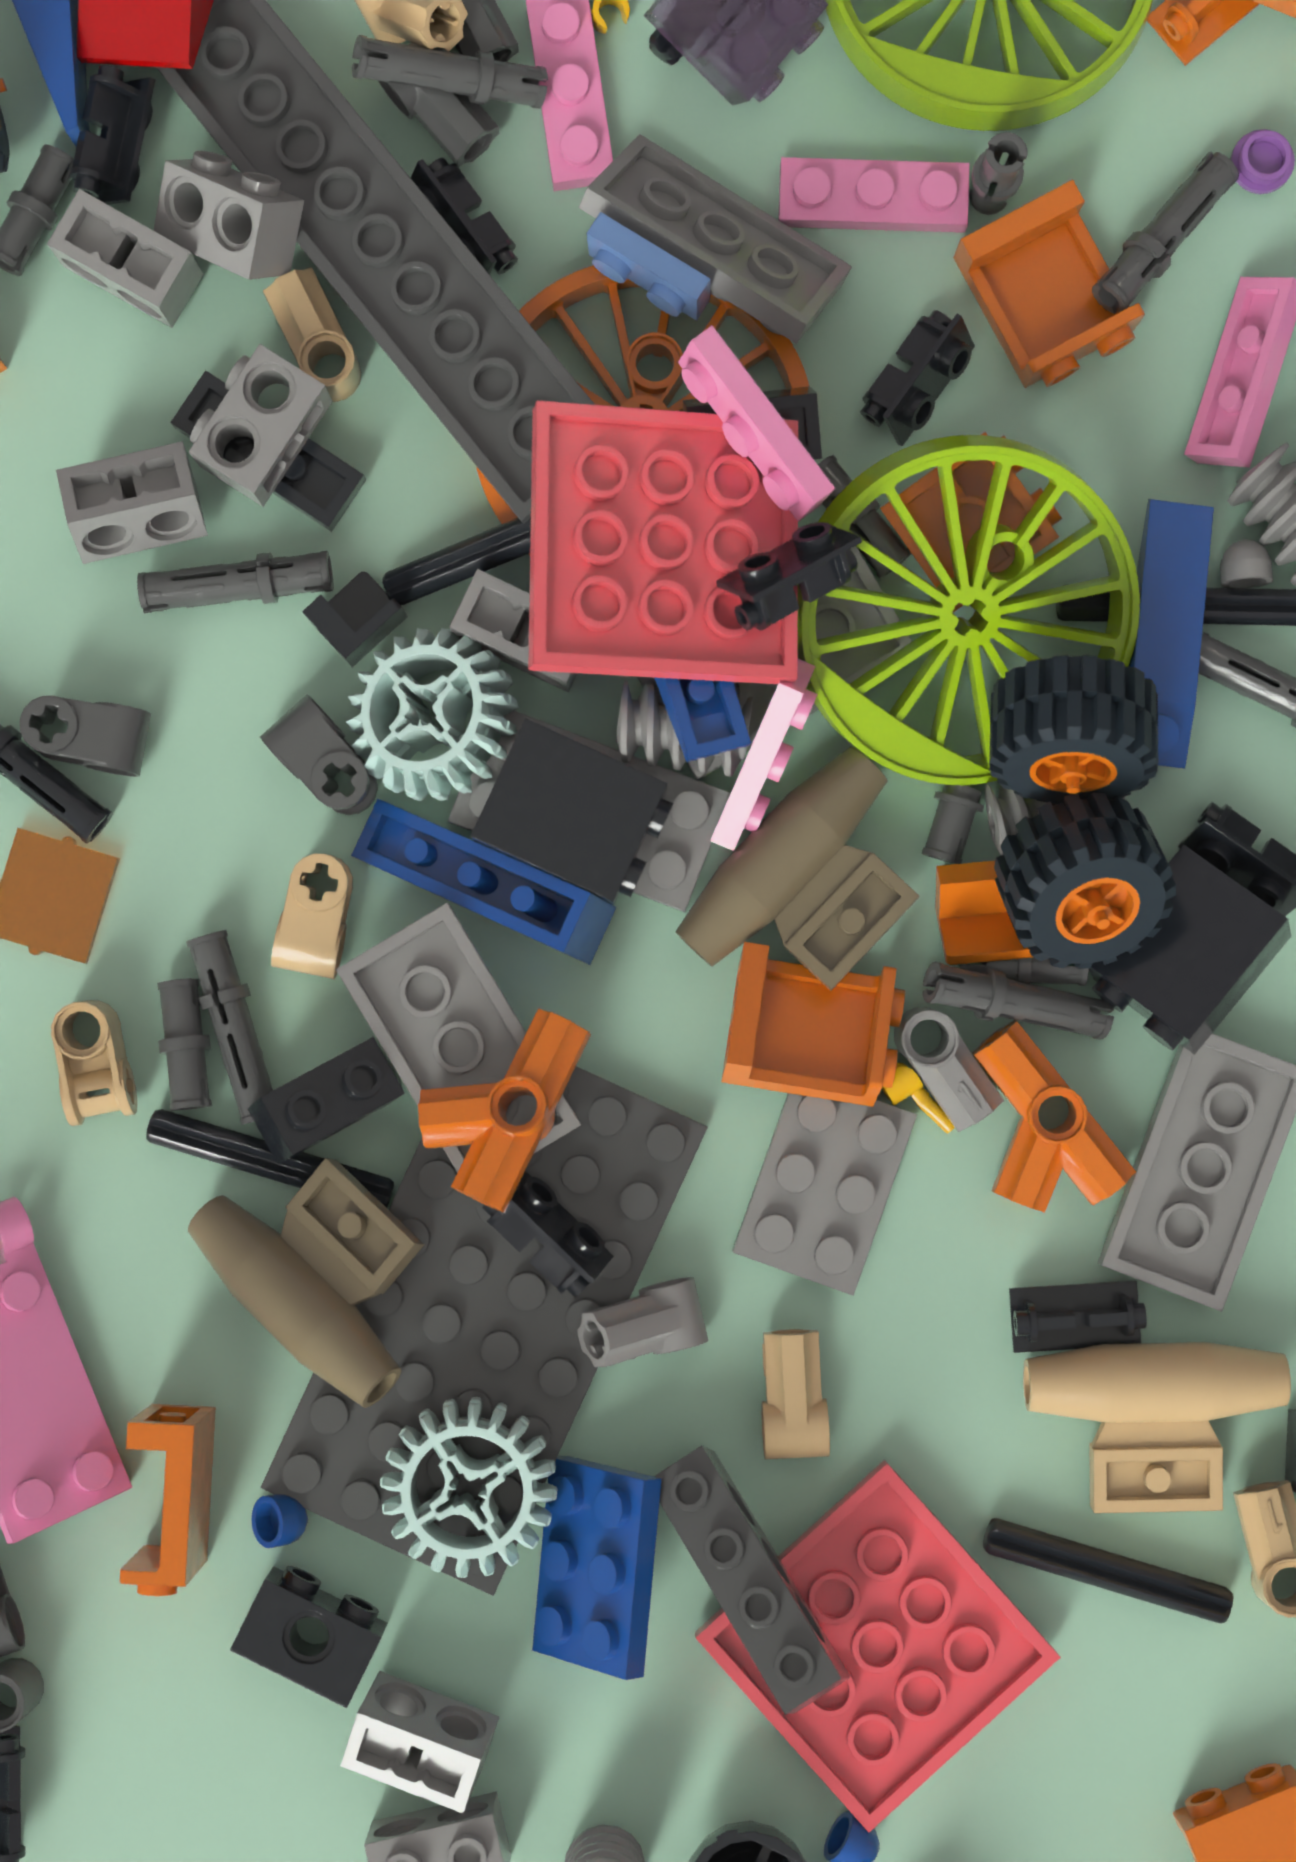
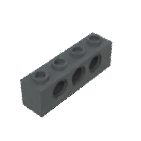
(749, 1581)

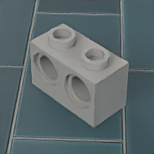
(228, 215)
(125, 258)
(276, 431)
(131, 502)
(499, 621)
(420, 1741)
(442, 1834)

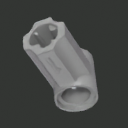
(949, 1070)
(658, 1321)

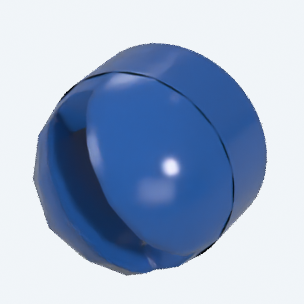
(278, 1520)
(850, 1841)

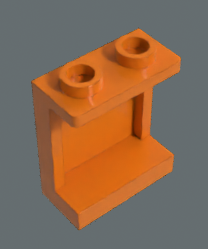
(1036, 287)
(811, 1040)
(189, 1443)
(1245, 1821)

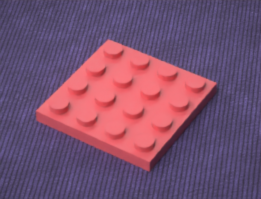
(629, 542)
(917, 1630)

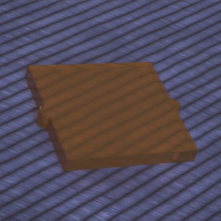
(54, 895)

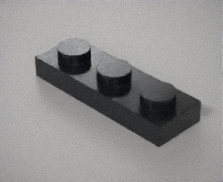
(315, 481)

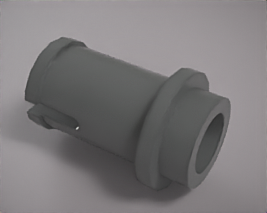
(952, 822)

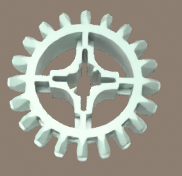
(393, 742)
(485, 1514)

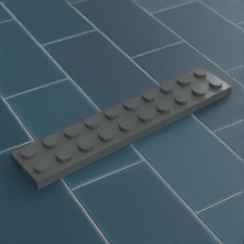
(378, 240)

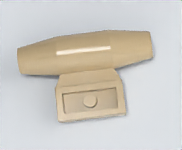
(1155, 1415)

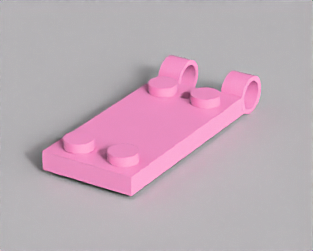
(51, 1427)

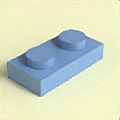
(626, 255)

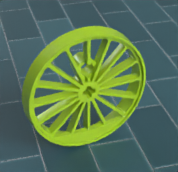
(978, 96)
(883, 733)

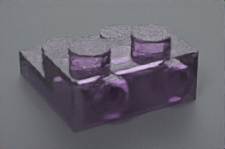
(738, 41)

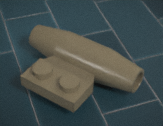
(800, 873)
(306, 1281)

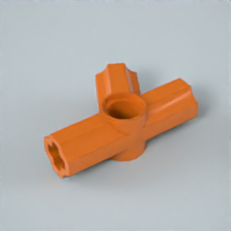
(478, 1112)
(1039, 1153)

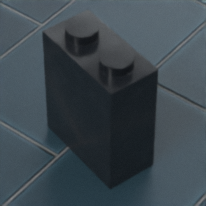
(572, 812)
(1199, 958)

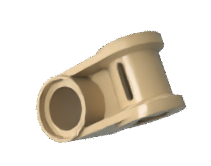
(312, 930)
(92, 1067)

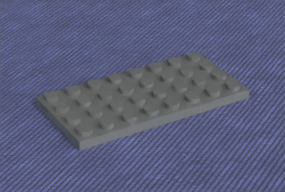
(485, 1321)

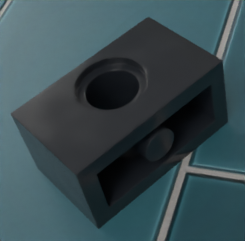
(325, 1100)
(273, 1642)

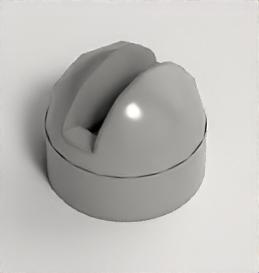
(1246, 565)

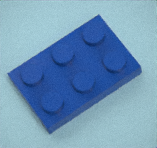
(597, 1567)

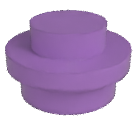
(1263, 161)

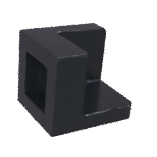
(356, 617)

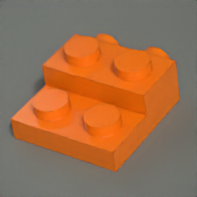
(971, 488)

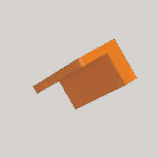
(973, 915)

